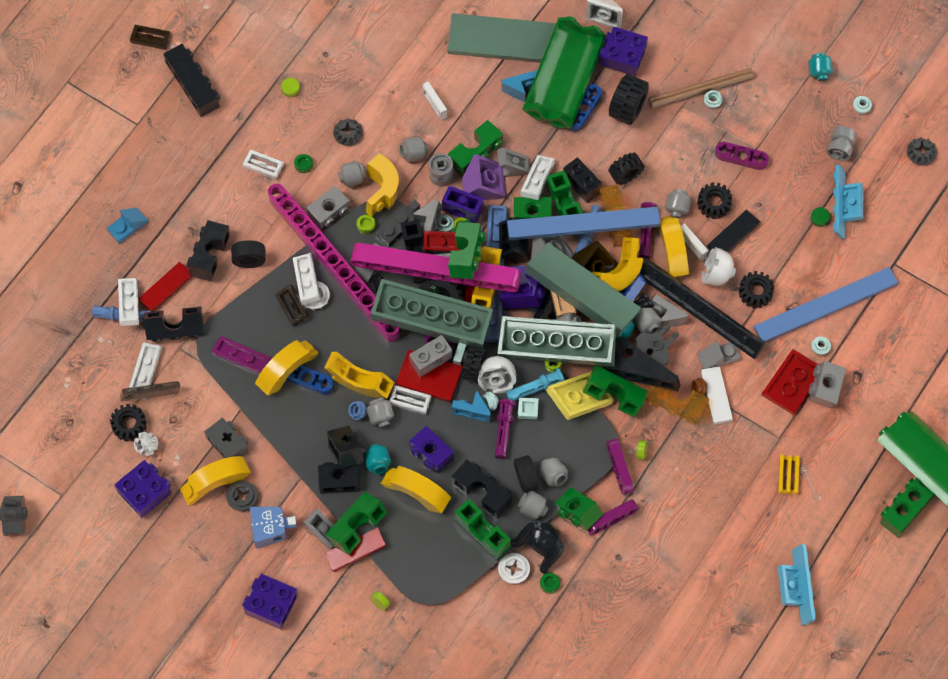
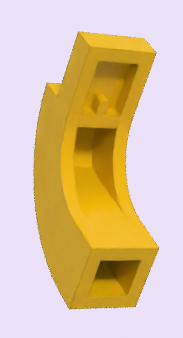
(385, 174)
(674, 246)
(628, 267)
(485, 296)
(283, 364)
(357, 379)
(214, 475)
(418, 487)

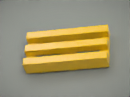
(789, 459)

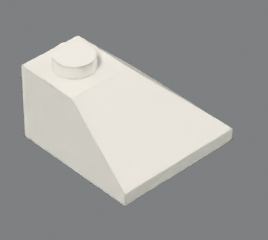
(604, 12)

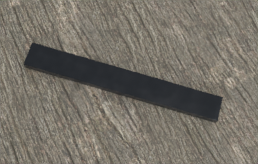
(701, 309)

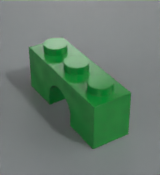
(488, 138)
(561, 194)
(468, 239)
(628, 394)
(365, 510)
(490, 537)

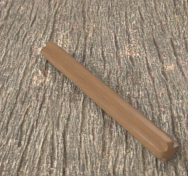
(701, 87)

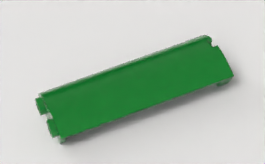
(564, 72)
(919, 451)

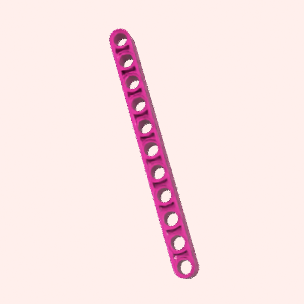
(327, 255)

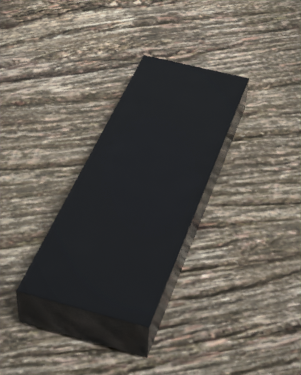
(735, 232)

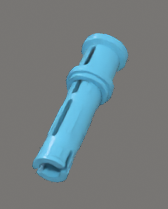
(536, 385)

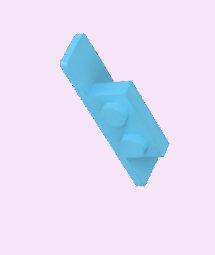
(847, 201)
(796, 585)

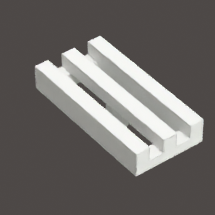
(434, 101)
(275, 171)
(694, 243)
(425, 405)

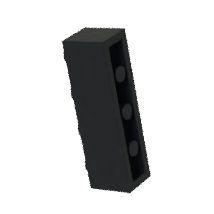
(192, 80)

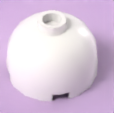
(718, 268)
(497, 374)

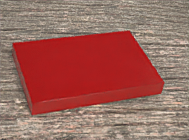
(438, 382)
(791, 382)

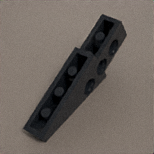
(641, 367)

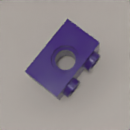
(462, 204)
(428, 439)

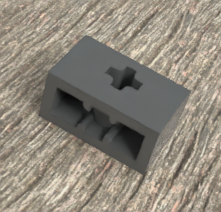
(226, 430)

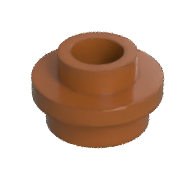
(699, 386)

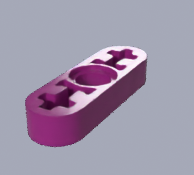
(737, 149)
(619, 466)
(613, 517)

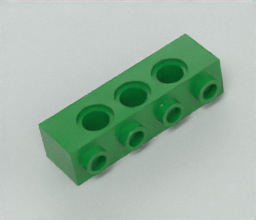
(898, 523)

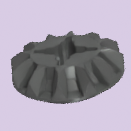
(355, 133)
(916, 156)
(245, 488)

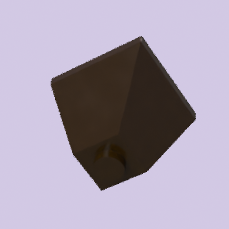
(595, 258)

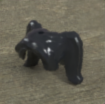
(542, 539)

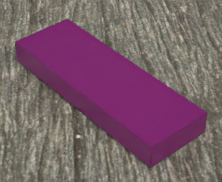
(240, 355)

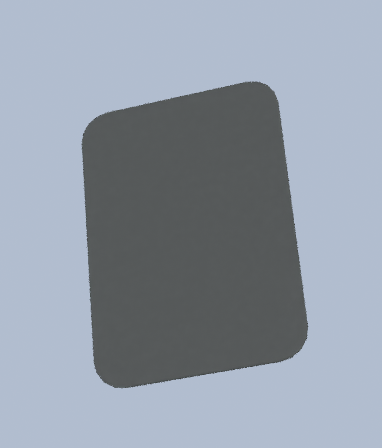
(426, 551)

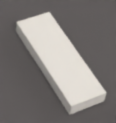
(537, 177)
(306, 279)
(128, 302)
(146, 365)
(716, 391)

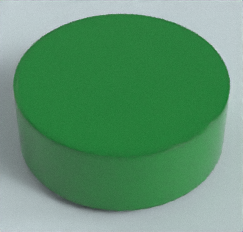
(303, 163)
(820, 217)
(549, 583)

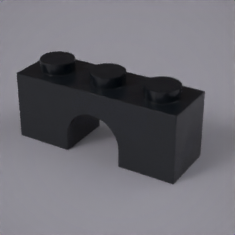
(212, 237)
(413, 240)
(159, 328)
(470, 476)

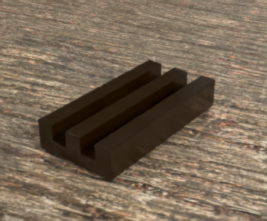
(148, 39)
(300, 317)

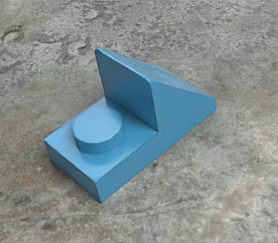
(515, 85)
(127, 224)
(476, 411)

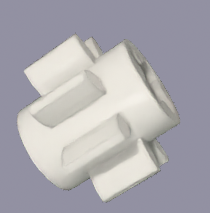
(146, 443)

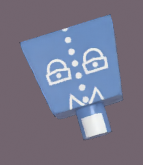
(270, 525)

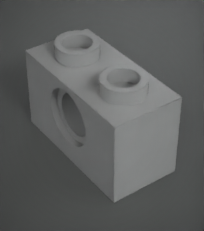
(331, 199)
(430, 356)
(834, 376)

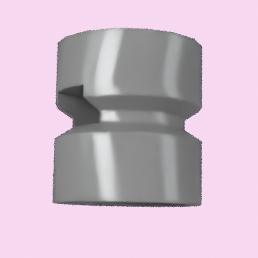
(842, 143)
(441, 169)

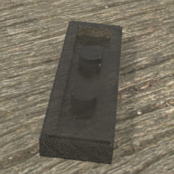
(149, 391)

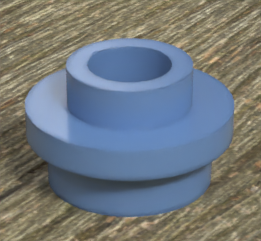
(357, 410)

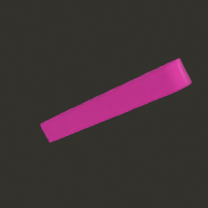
(432, 267)

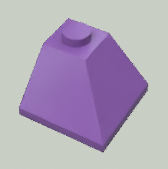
(484, 179)

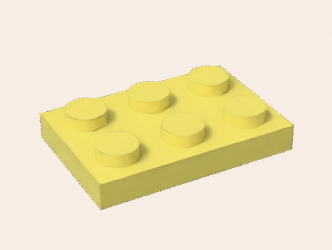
(572, 401)

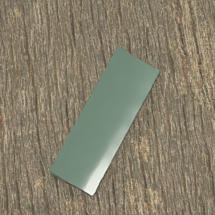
(499, 37)
(581, 288)
(431, 314)
(557, 341)

